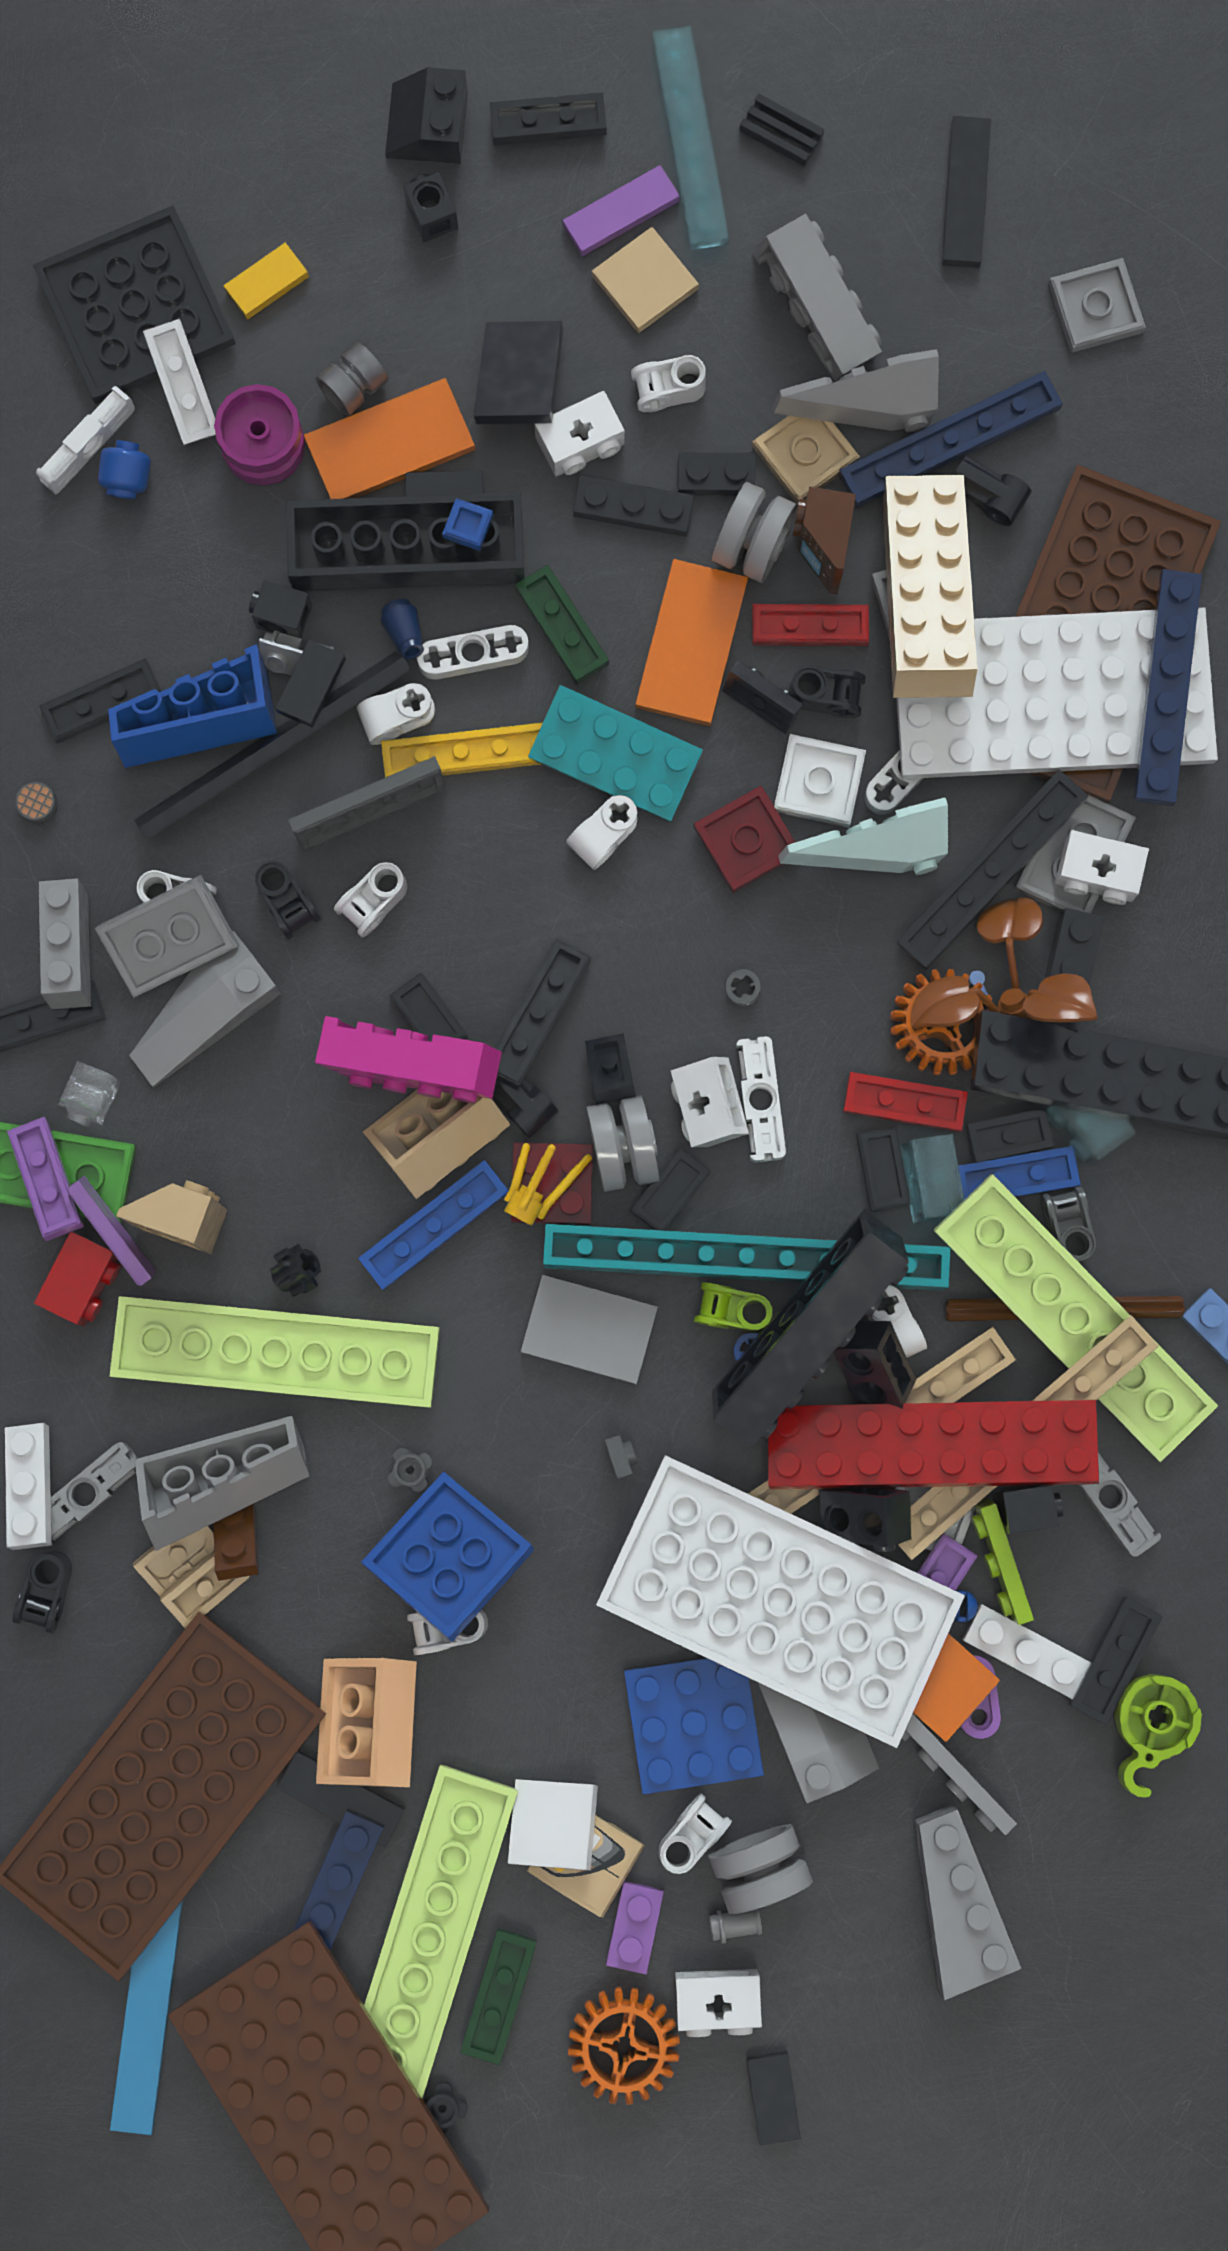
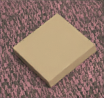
(645, 280)
(804, 453)

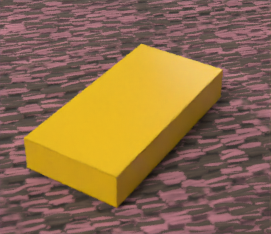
(266, 281)

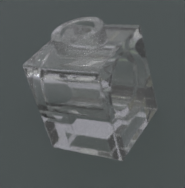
(88, 1094)

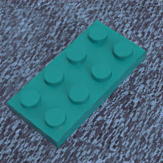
(615, 753)

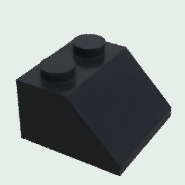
(428, 116)

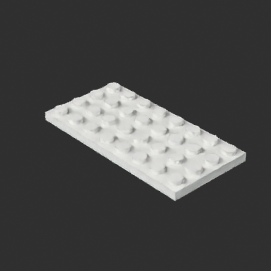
(1053, 699)
(781, 1601)

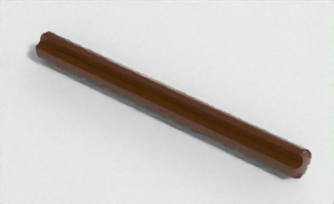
(995, 1309)

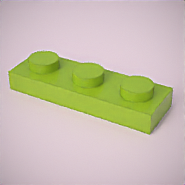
(1001, 1562)

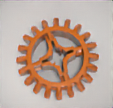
(950, 1039)
(641, 2051)

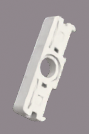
(86, 440)
(766, 1125)

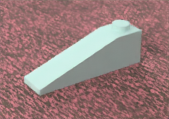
(902, 843)

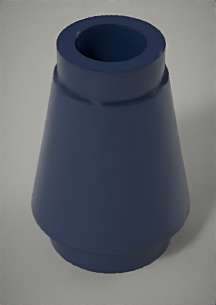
(403, 627)

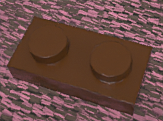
(236, 1545)

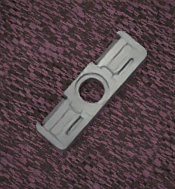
(103, 1474)
(1124, 1520)

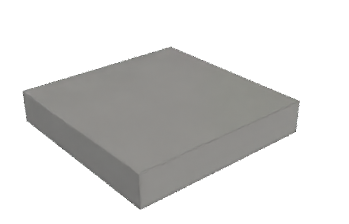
(1097, 305)

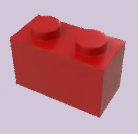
(78, 1280)

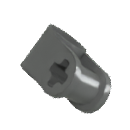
(1070, 1220)

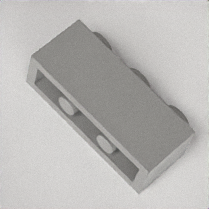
(64, 944)

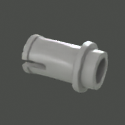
(734, 1925)

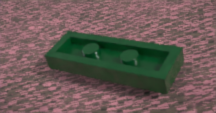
(562, 624)
(498, 1996)

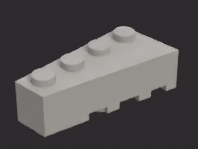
(819, 296)
(216, 1477)
(963, 1917)

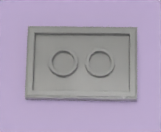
(1040, 872)
(167, 936)
(589, 1329)

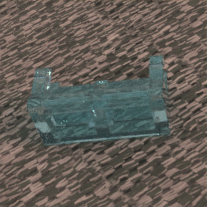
(932, 1177)

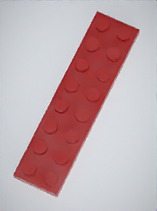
(935, 1445)

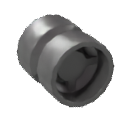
(356, 375)

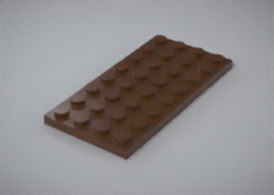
(1109, 558)
(159, 1795)
(326, 2103)

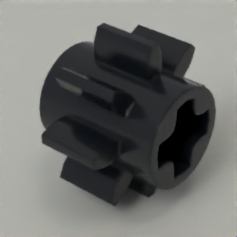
(295, 1270)

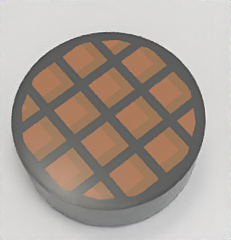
(36, 802)

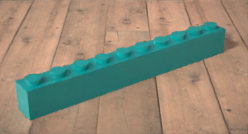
(716, 1255)

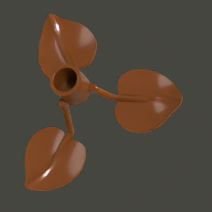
(1058, 998)

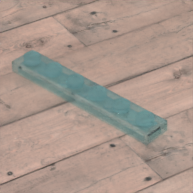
(690, 138)

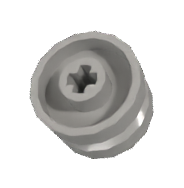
(751, 531)
(625, 1143)
(760, 1869)

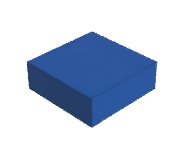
(467, 524)

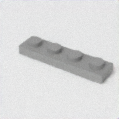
(960, 1780)

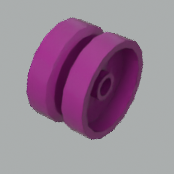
(259, 434)

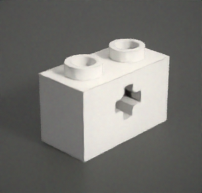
(591, 419)
(1121, 862)
(717, 1121)
(737, 1987)

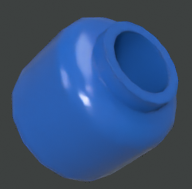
(124, 470)

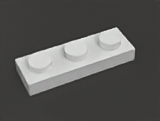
(181, 381)
(28, 1486)
(1026, 1651)

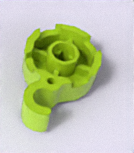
(1164, 1740)

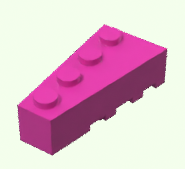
(408, 1060)

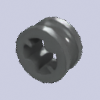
(741, 975)

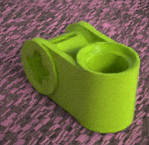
(730, 1308)

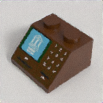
(824, 532)

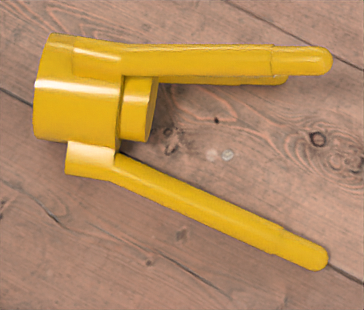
(526, 1202)

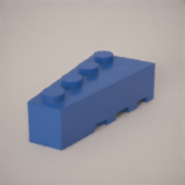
(197, 712)

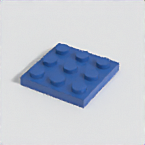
(447, 1556)
(692, 1725)

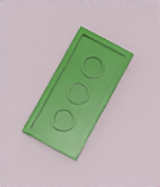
(102, 1161)

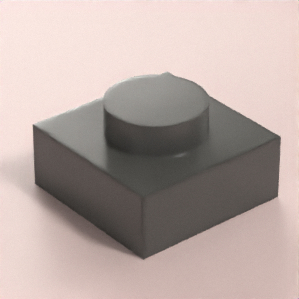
(621, 1455)

